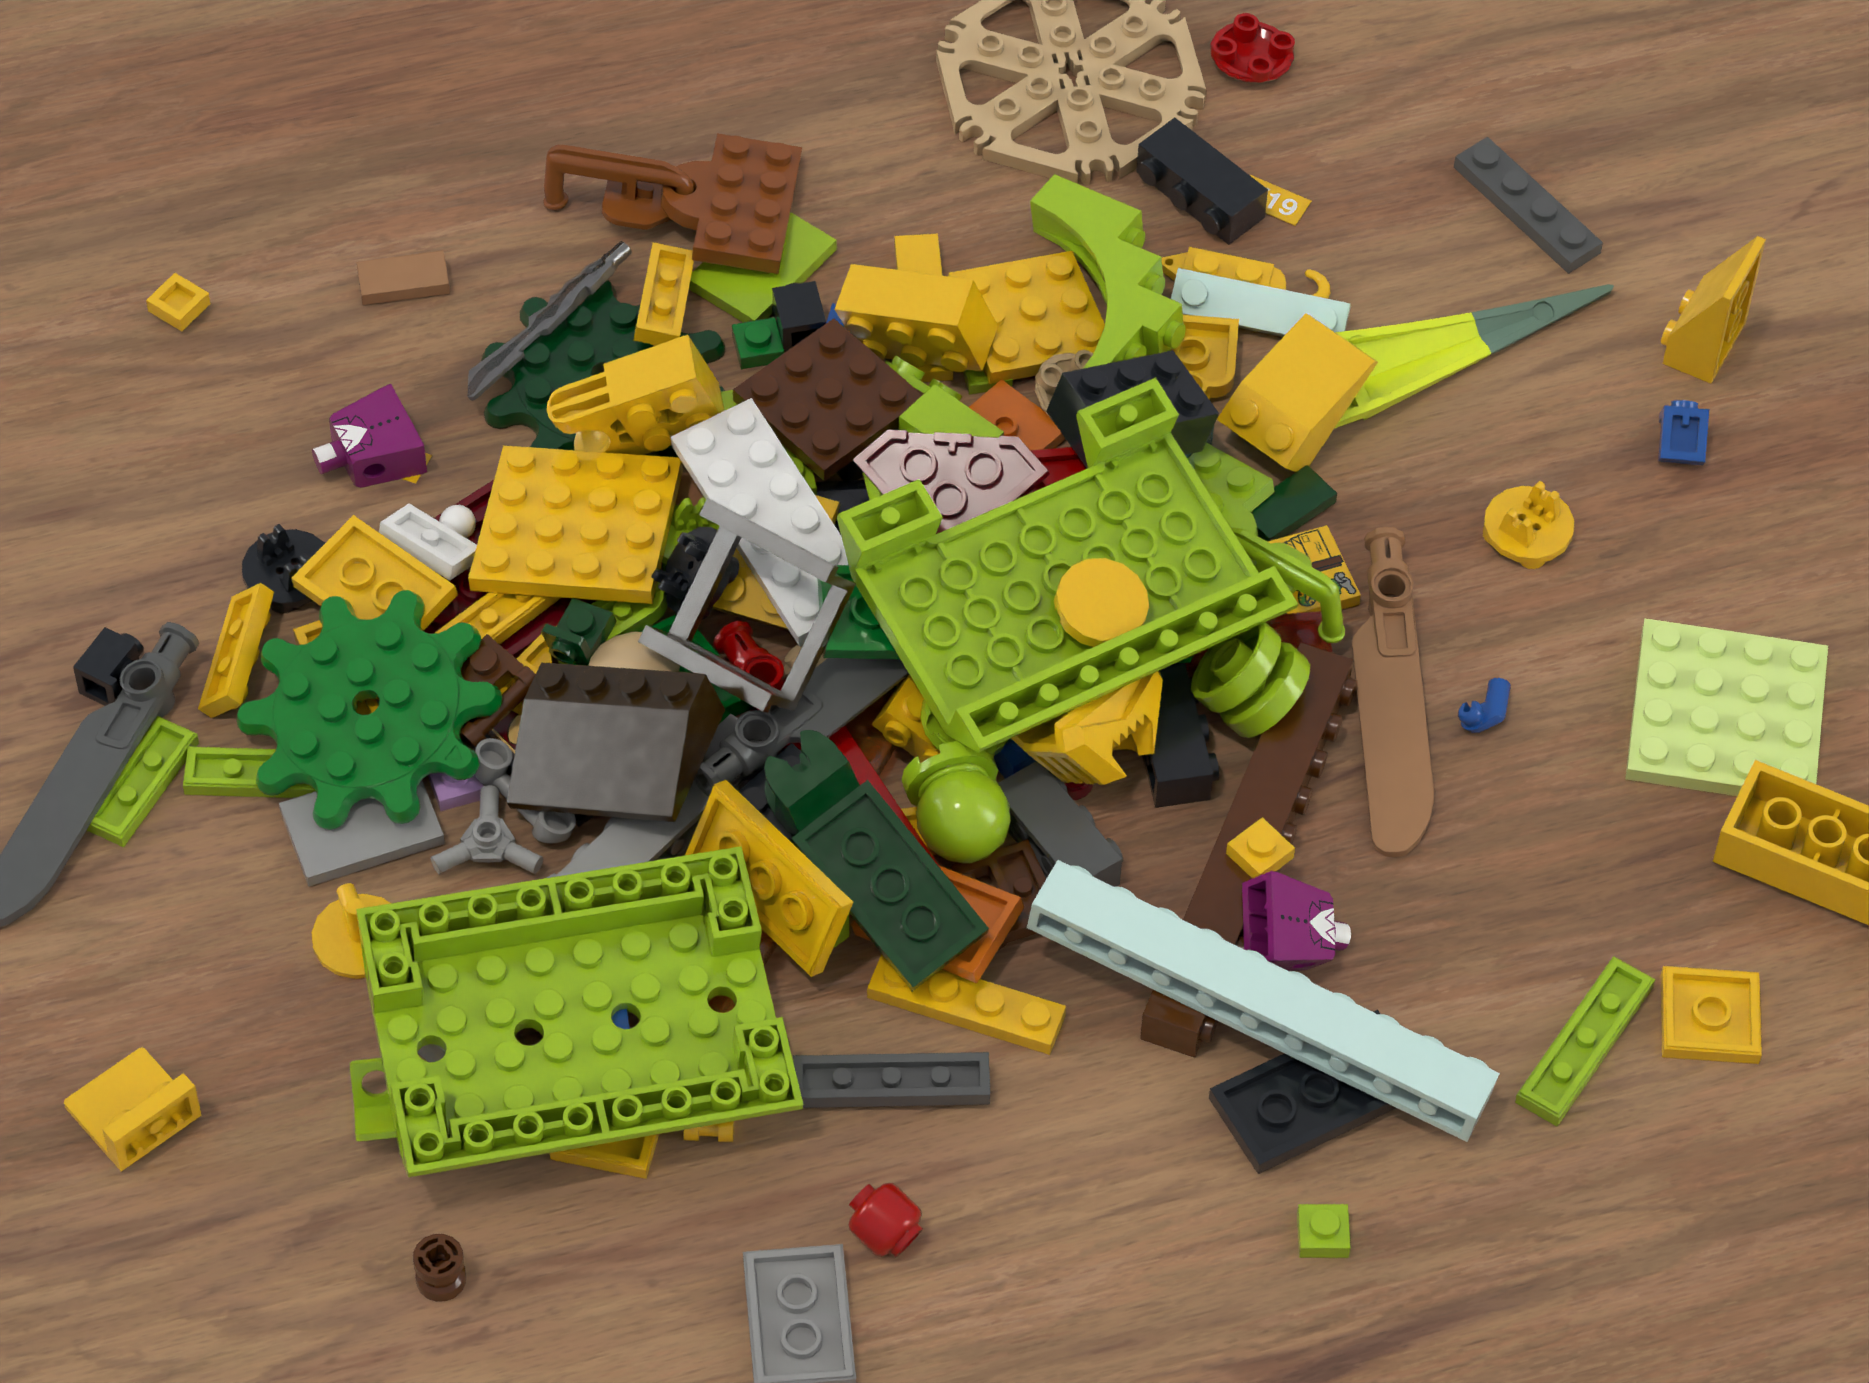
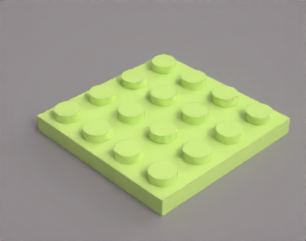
(1719, 703)

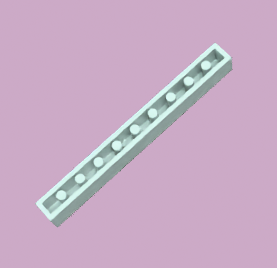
(1262, 1000)

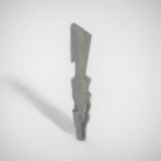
(546, 320)

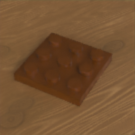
(828, 398)

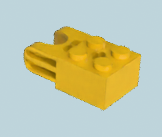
(638, 400)

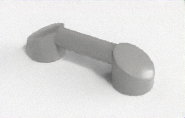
(493, 766)

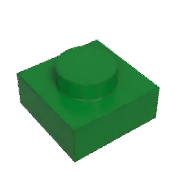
(757, 342)

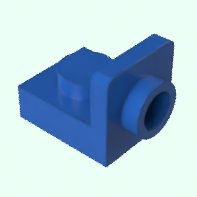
(1683, 433)

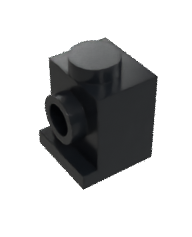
(102, 664)

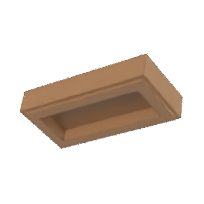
(403, 277)

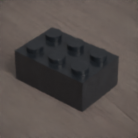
(1093, 384)

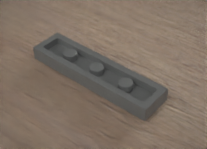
(1528, 205)
(893, 1079)

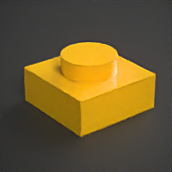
(178, 302)
(1260, 849)

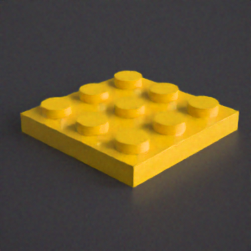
(1039, 312)

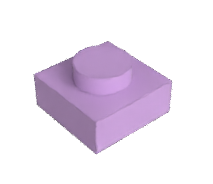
(454, 793)

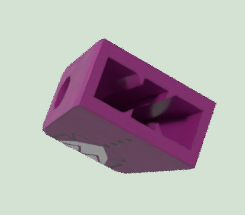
(373, 441)
(1291, 922)

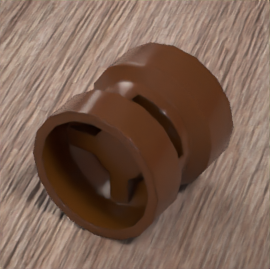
(447, 1276)

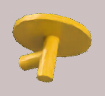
(337, 932)

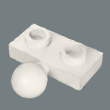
(435, 543)

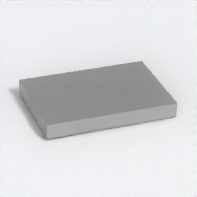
(359, 843)
(799, 1315)

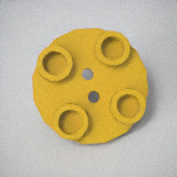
(1539, 511)

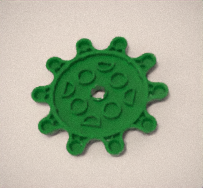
(377, 753)

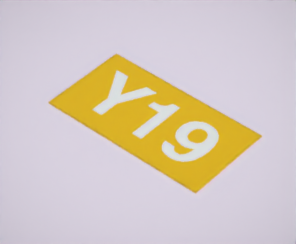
(1283, 203)

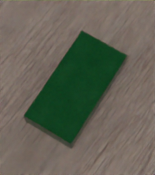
(1293, 504)

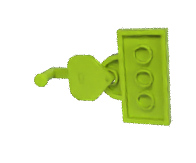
(1237, 492)

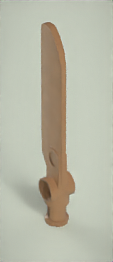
(1392, 703)

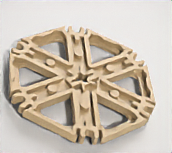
(1045, 87)

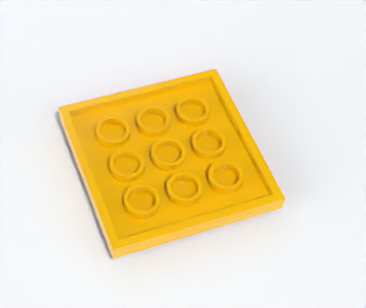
(576, 524)

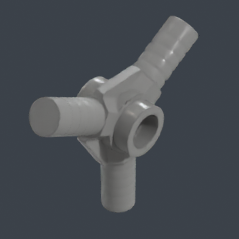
(487, 840)

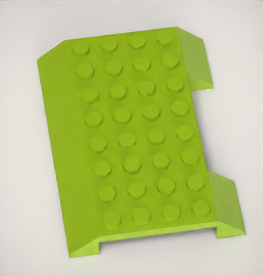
(978, 600)

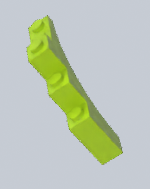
(1109, 245)

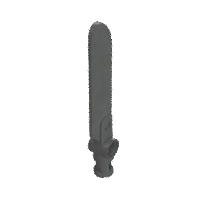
(831, 700)
(88, 773)

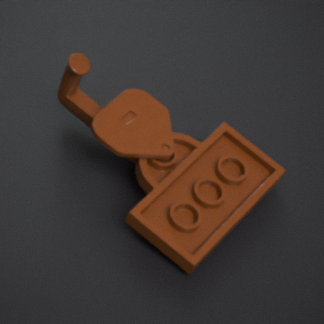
(733, 202)

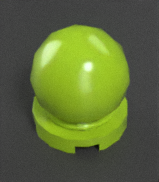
(958, 802)

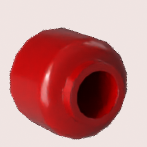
(885, 1219)

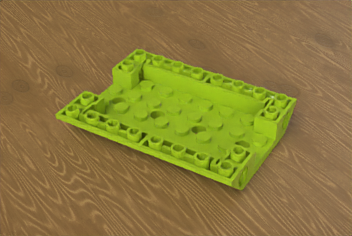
(563, 962)

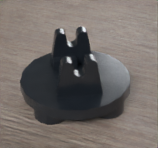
(277, 554)
(684, 565)

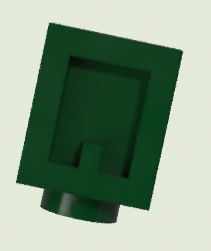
(578, 632)

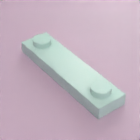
(1255, 305)

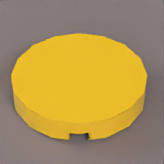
(1100, 601)

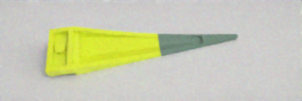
(1430, 350)

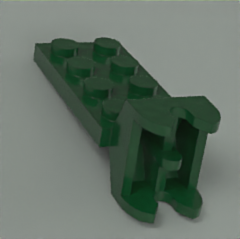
(873, 858)

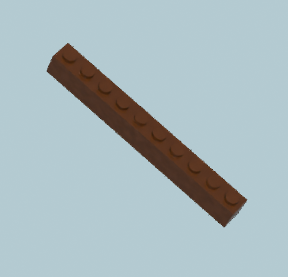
(1271, 789)

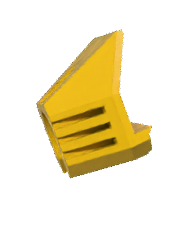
(1081, 742)

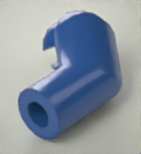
(1488, 713)

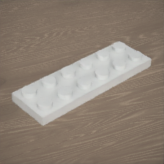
(749, 471)

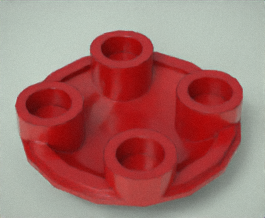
(1252, 50)

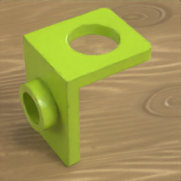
(371, 1110)

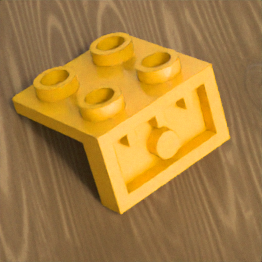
(134, 1107)

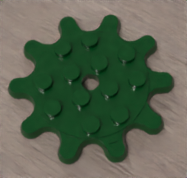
(574, 350)

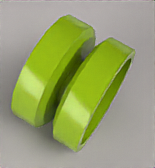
(1251, 680)

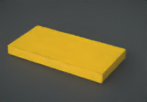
(791, 894)

